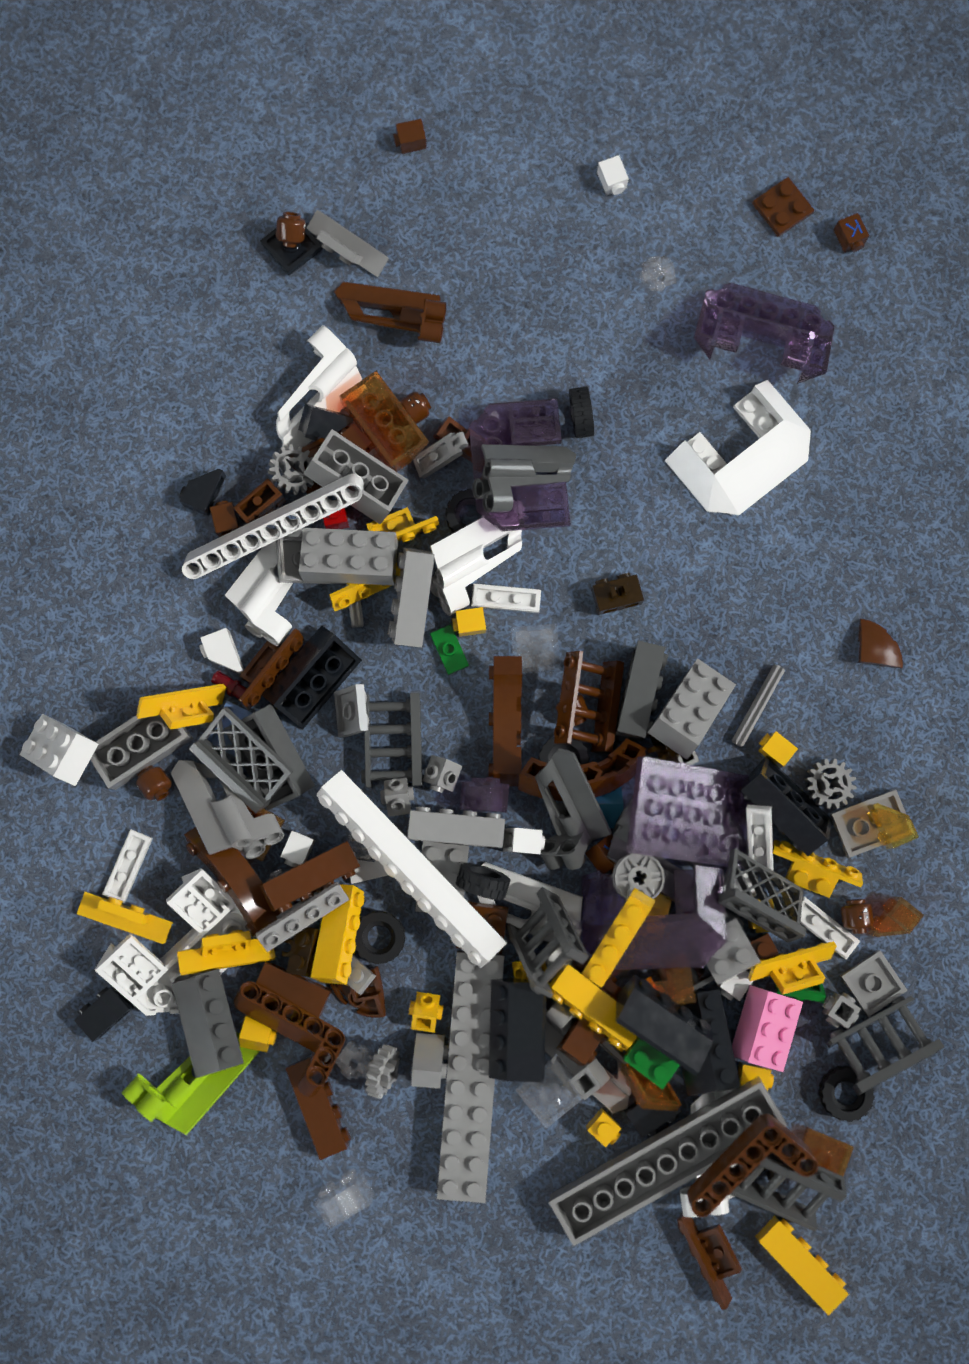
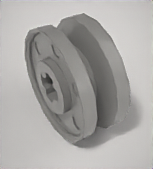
(626, 869)

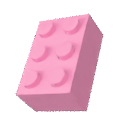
(766, 1028)

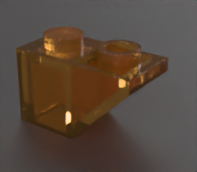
(897, 918)

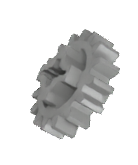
(287, 463)
(824, 792)
(382, 1071)

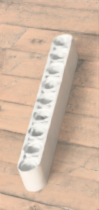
(277, 518)

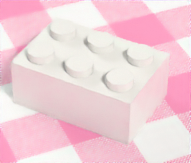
(58, 749)

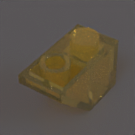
(893, 826)

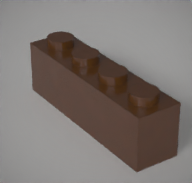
(310, 876)
(320, 1114)

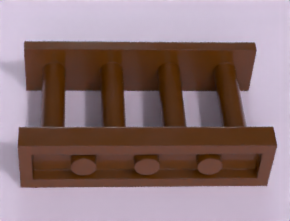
(607, 707)

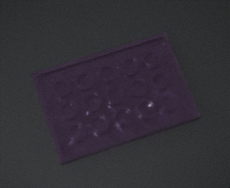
(687, 813)

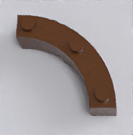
(506, 719)
(601, 776)
(238, 880)

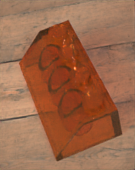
(384, 421)

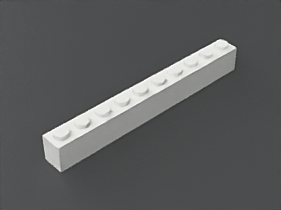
(411, 869)

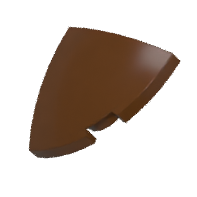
(878, 646)
(371, 1001)

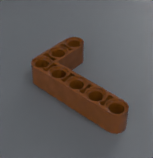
(296, 1030)
(747, 1161)

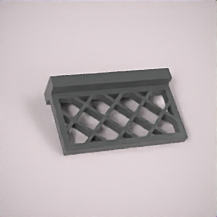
(245, 788)
(760, 911)

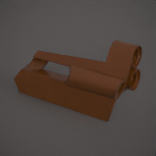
(410, 309)

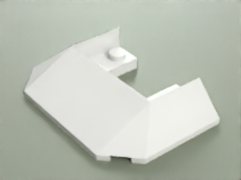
(755, 471)
(149, 980)

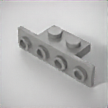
(348, 245)
(301, 916)

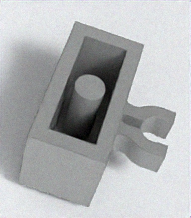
(428, 1060)

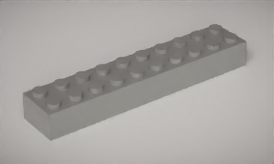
(468, 1085)
(659, 1163)

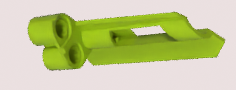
(181, 1097)

